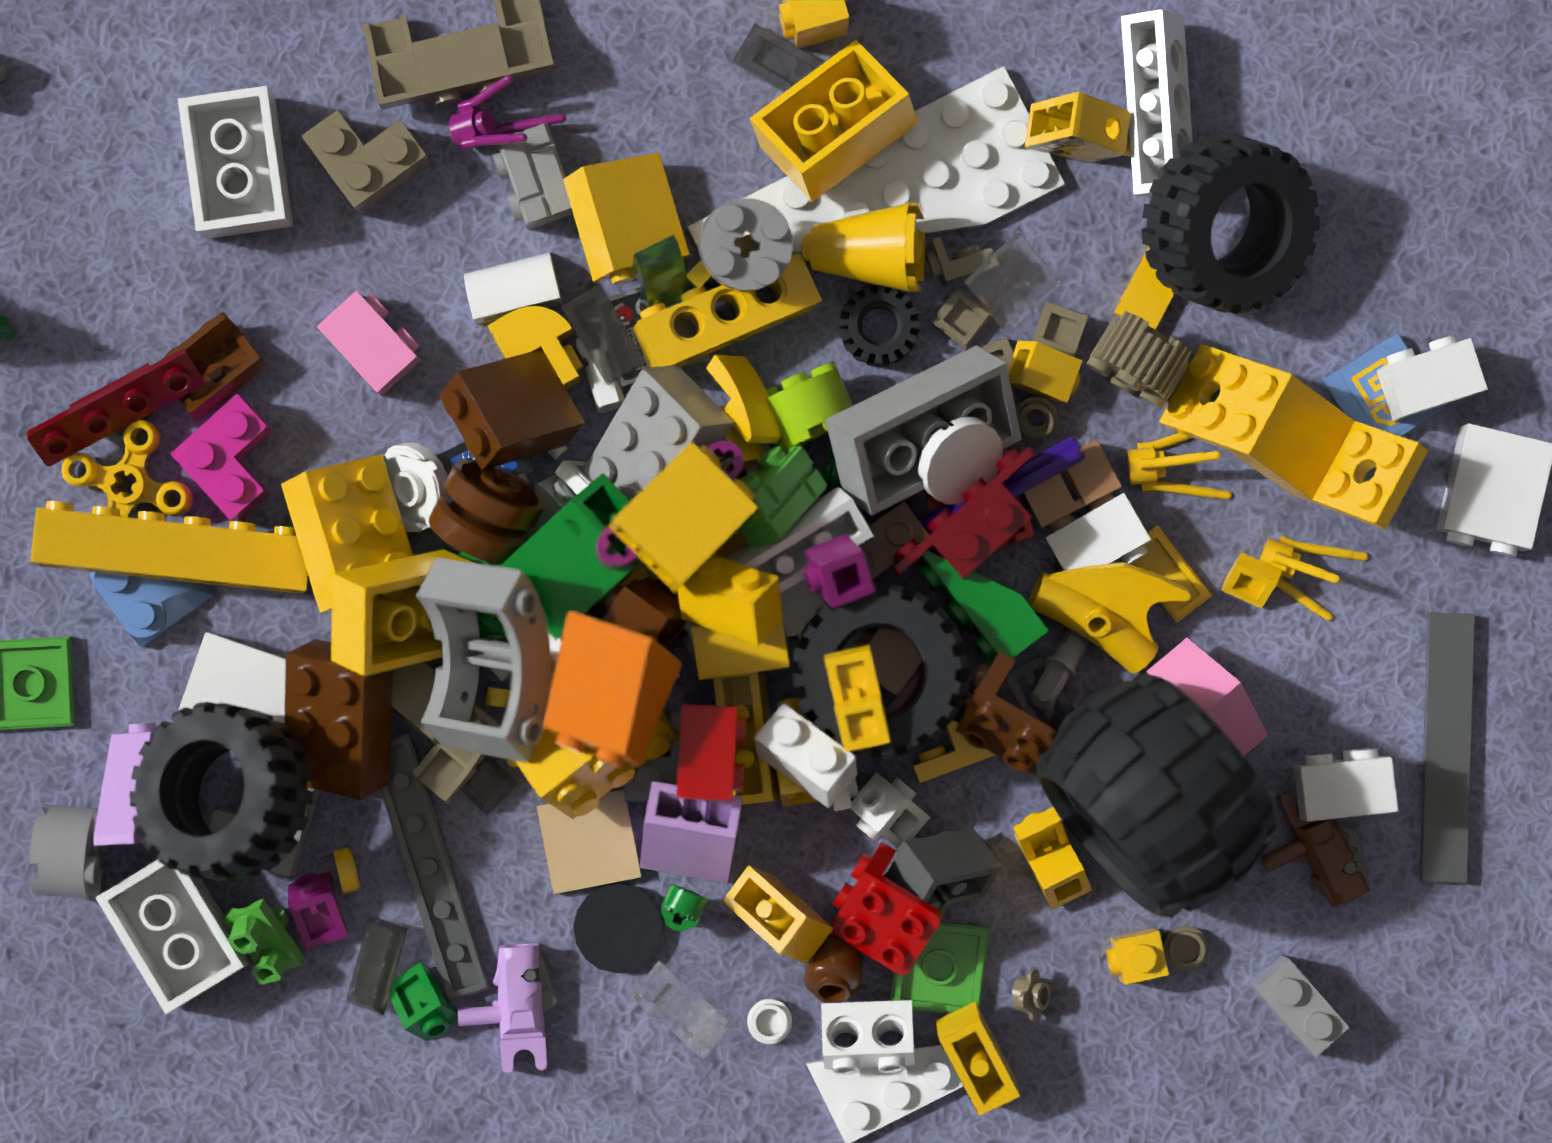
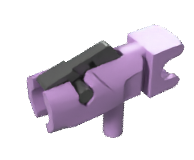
(522, 1000)

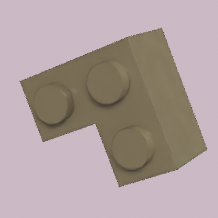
(368, 170)

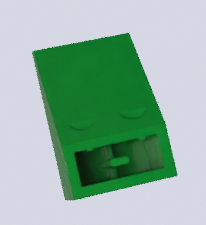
(563, 557)
(993, 611)

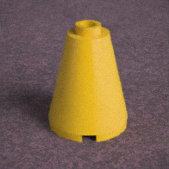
(871, 247)

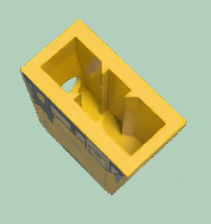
(1079, 128)

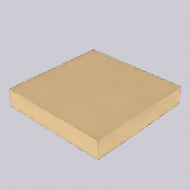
(590, 847)

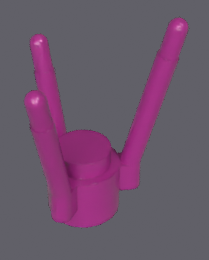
(478, 127)

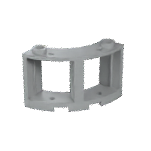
(450, 599)

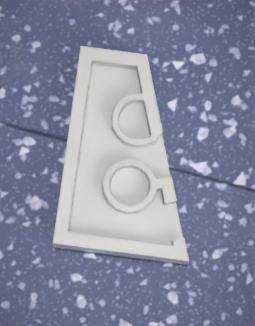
(876, 1098)

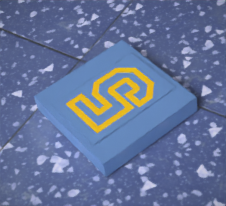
(1359, 393)

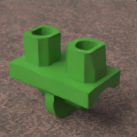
(264, 937)

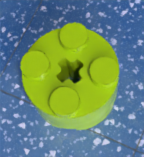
(807, 403)

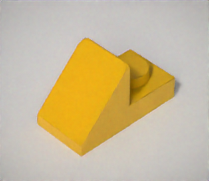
(939, 762)

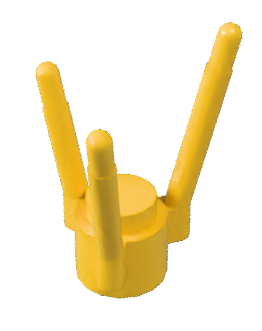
(1147, 465)
(1282, 556)

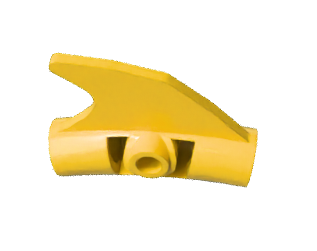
(1107, 607)

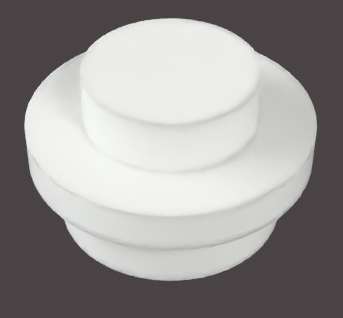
(769, 1021)

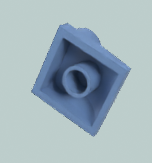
(149, 605)

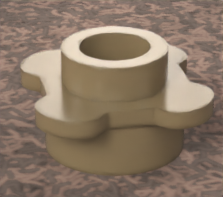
(1031, 994)

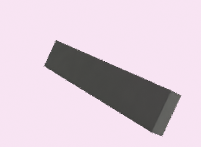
(1447, 747)
(432, 875)

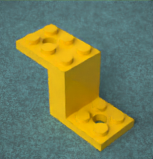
(1293, 436)

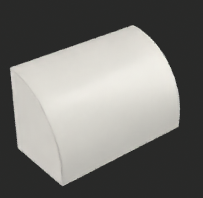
(510, 286)

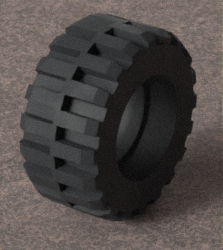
(1276, 233)
(919, 620)
(171, 781)

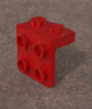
(883, 916)

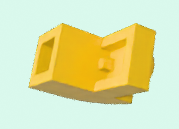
(536, 329)
(1051, 857)

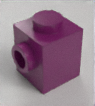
(838, 571)

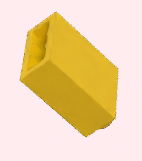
(622, 211)
(684, 515)

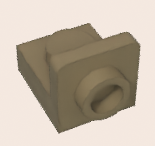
(965, 263)

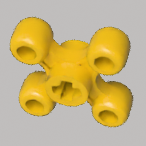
(132, 465)

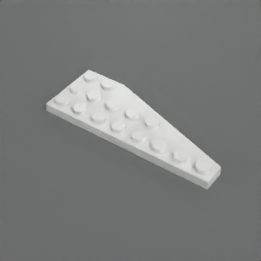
(959, 162)

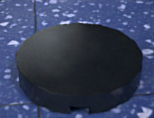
(618, 928)

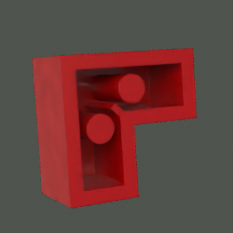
(708, 752)

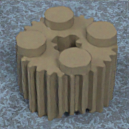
(1140, 359)

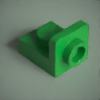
(421, 1003)

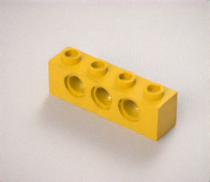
(665, 347)

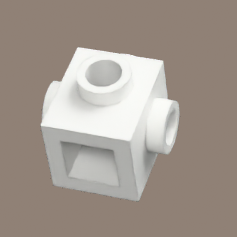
(880, 807)

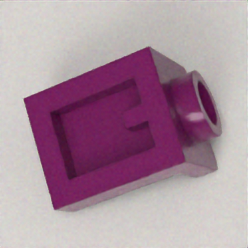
(316, 910)

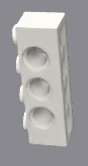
(1155, 93)

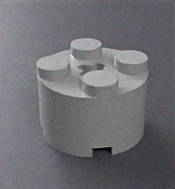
(766, 228)
(66, 853)

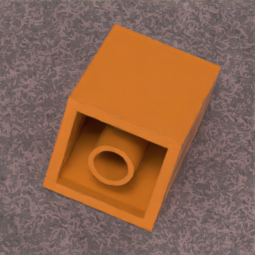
(608, 690)

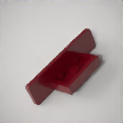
(115, 407)
(978, 526)

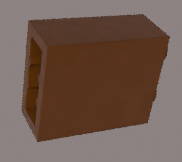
(511, 409)

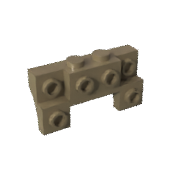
(460, 61)
(443, 768)

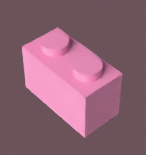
(369, 342)

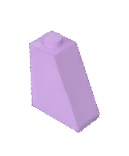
(114, 813)

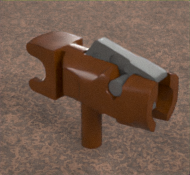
(1329, 850)

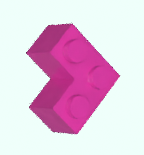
(216, 454)

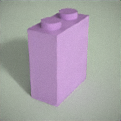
(689, 834)

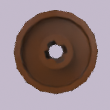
(486, 511)

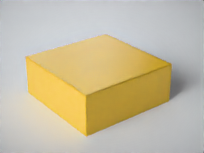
(1251, 580)

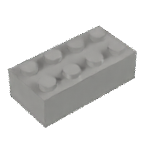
(884, 436)

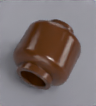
(834, 971)

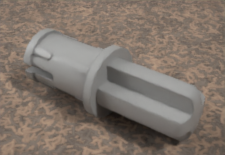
(1059, 669)

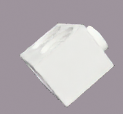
(867, 1023)

